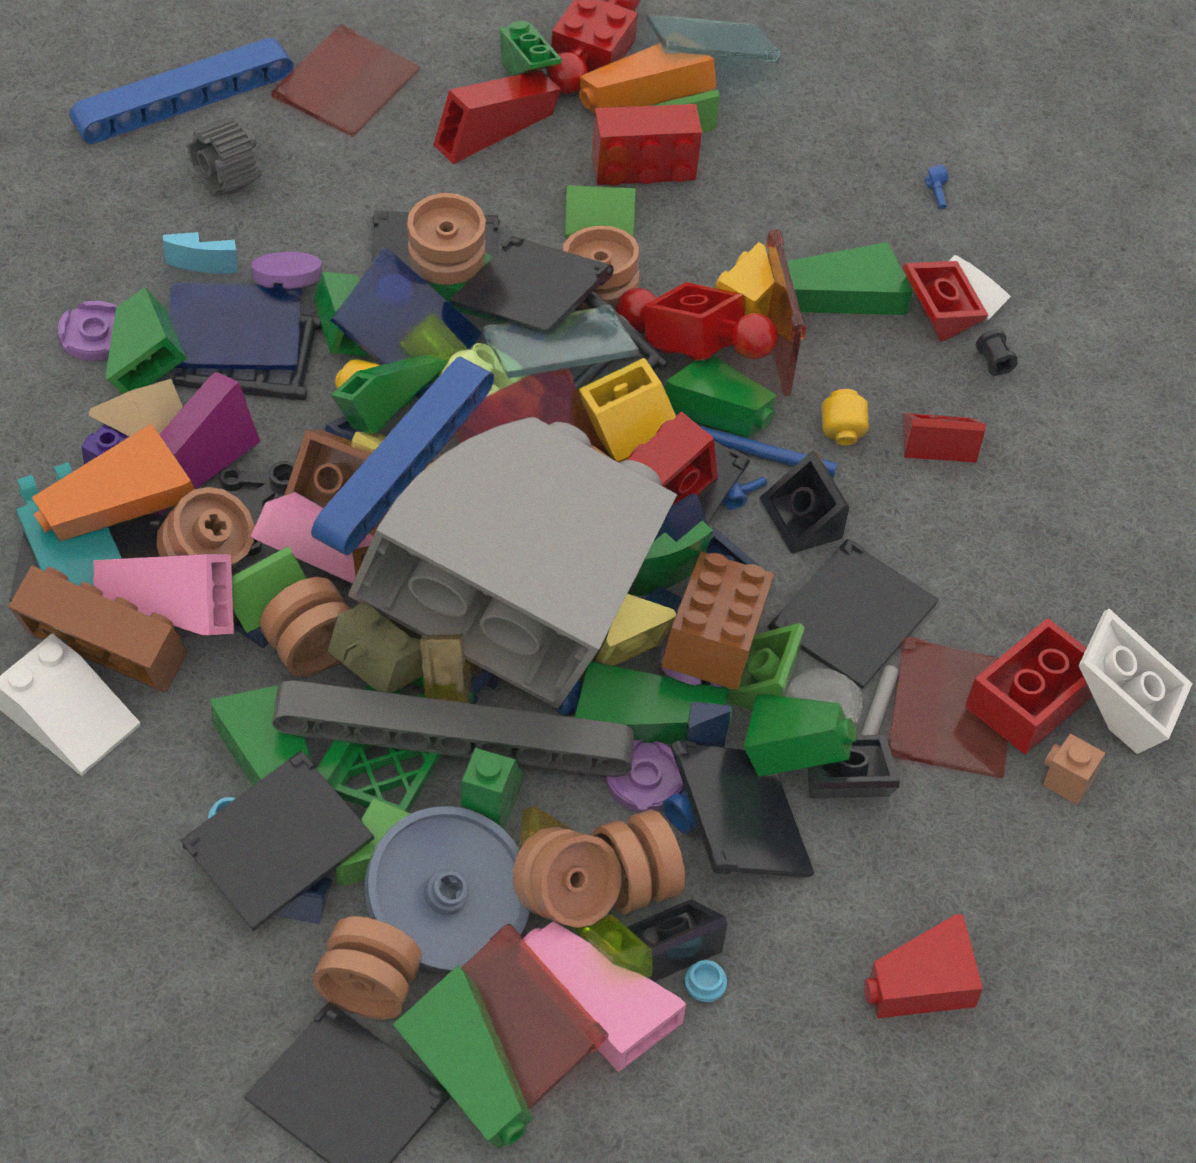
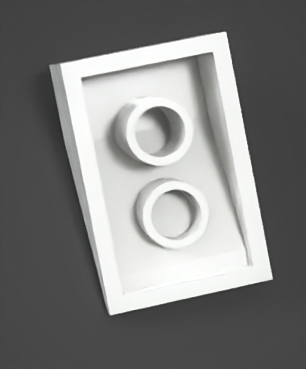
(1132, 684)
(65, 705)

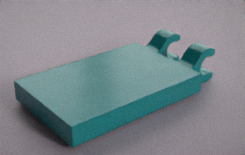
(72, 556)

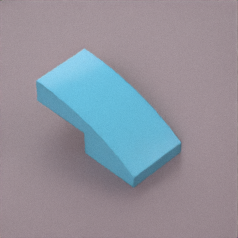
(209, 257)

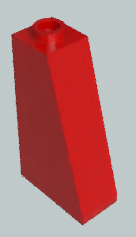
(493, 111)

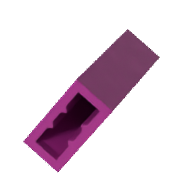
(211, 430)

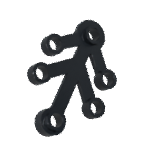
(270, 487)

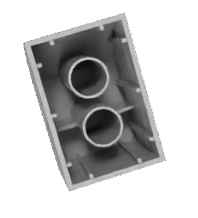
(519, 549)

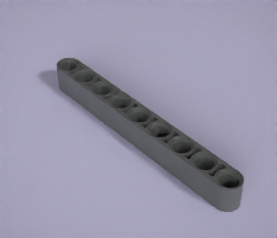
(452, 728)

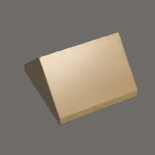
(140, 408)

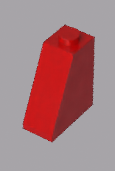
(926, 974)

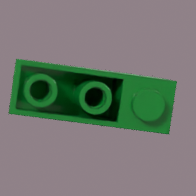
(525, 49)
(379, 392)

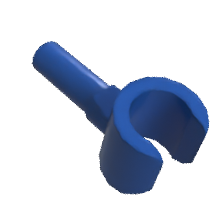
(937, 176)
(737, 497)

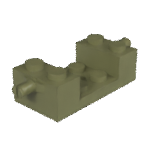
(376, 648)

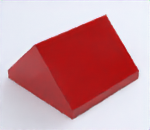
(945, 296)
(942, 437)

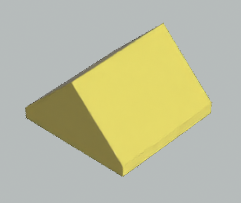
(635, 630)

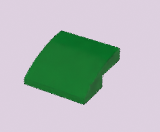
(671, 561)

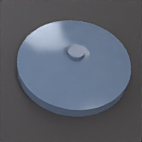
(445, 883)

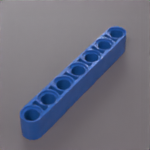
(180, 89)
(402, 456)

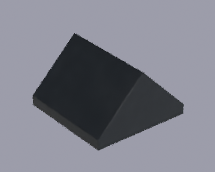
(807, 505)
(865, 774)
(681, 937)

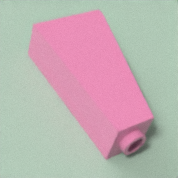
(290, 522)
(184, 589)
(624, 1002)

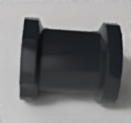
(994, 348)

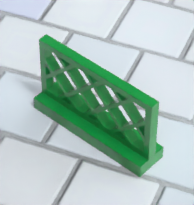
(343, 759)

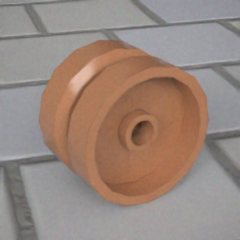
(446, 238)
(611, 247)
(207, 523)
(302, 624)
(648, 860)
(567, 876)
(367, 968)

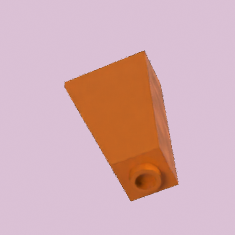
(647, 79)
(114, 487)

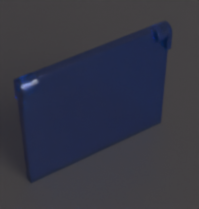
(389, 305)
(236, 325)

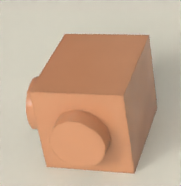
(1072, 768)

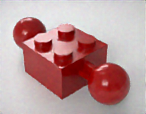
(591, 37)
(698, 321)

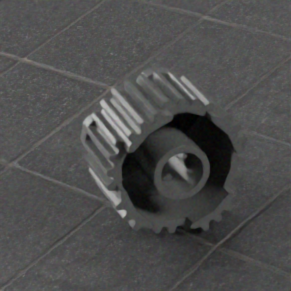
(224, 155)

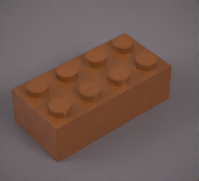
(325, 466)
(717, 620)
(99, 628)

